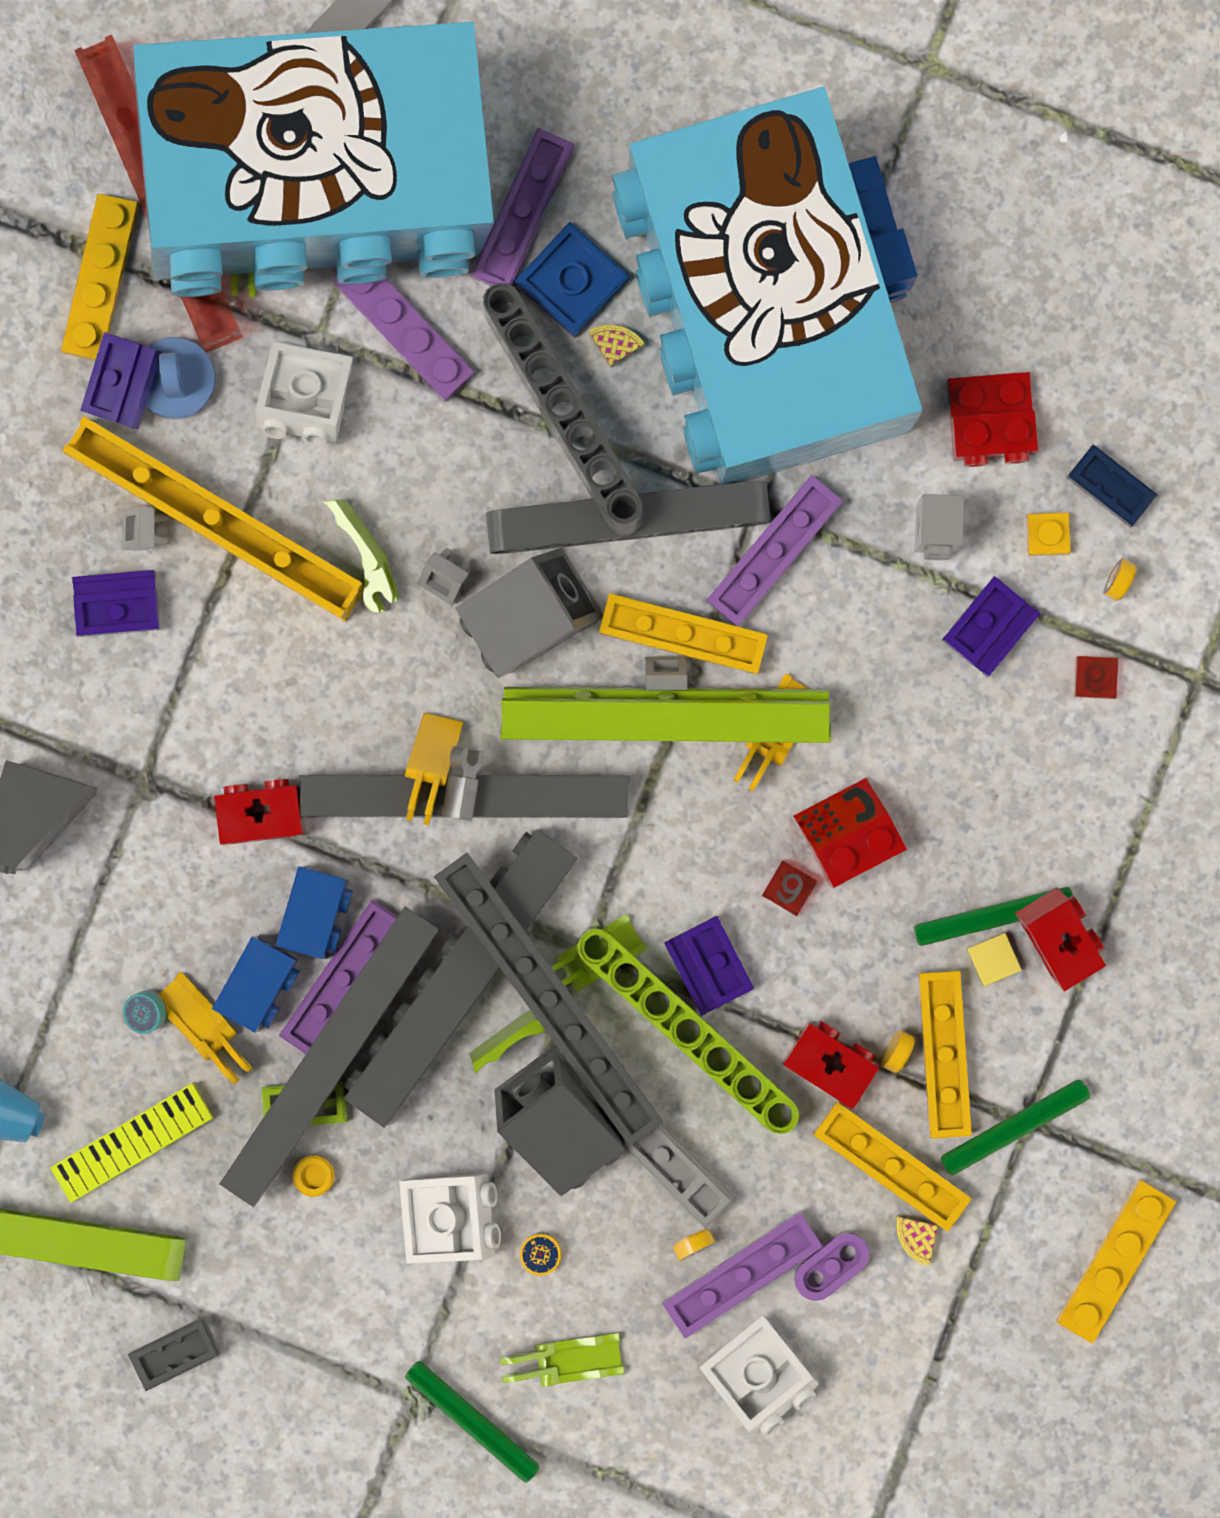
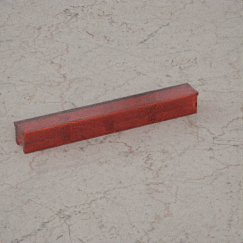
(118, 105)

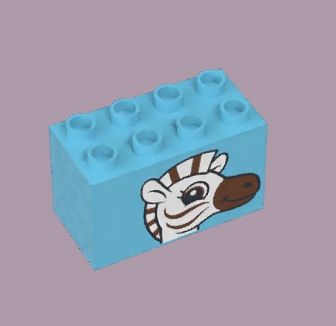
(313, 155)
(766, 289)

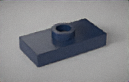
(1111, 486)

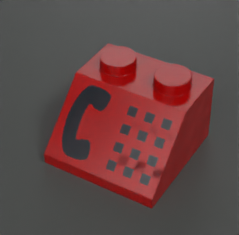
(849, 833)

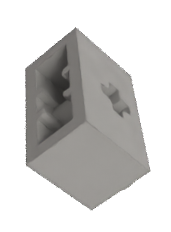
(939, 525)

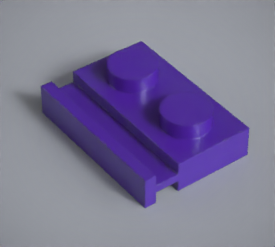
(121, 380)
(115, 603)
(990, 626)
(709, 965)

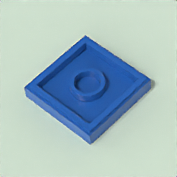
(571, 279)

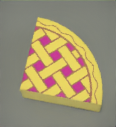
(615, 342)
(916, 1238)

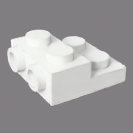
(303, 394)
(449, 1218)
(760, 1378)

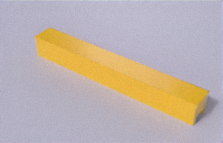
(214, 519)

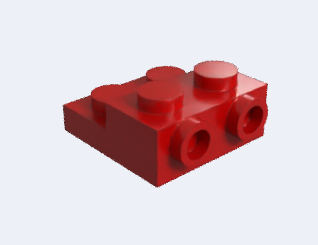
(992, 418)

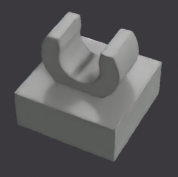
(139, 528)
(443, 576)
(666, 673)

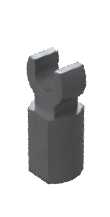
(462, 783)

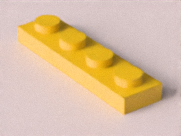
(100, 275)
(683, 634)
(944, 1054)
(892, 1166)
(1115, 1261)

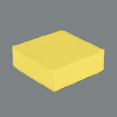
(993, 959)

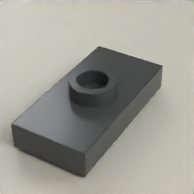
(174, 1353)

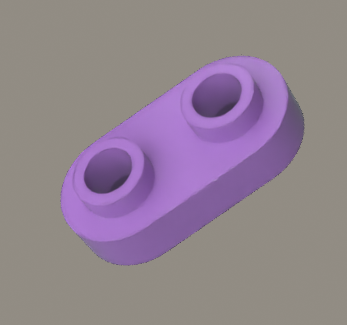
(831, 1266)

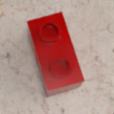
(239, 827)
(1066, 960)
(844, 1085)

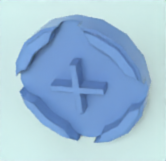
(182, 380)

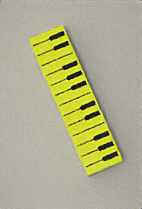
(132, 1142)

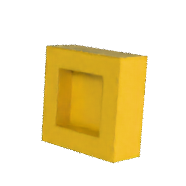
(1048, 534)

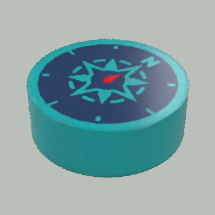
(144, 1012)

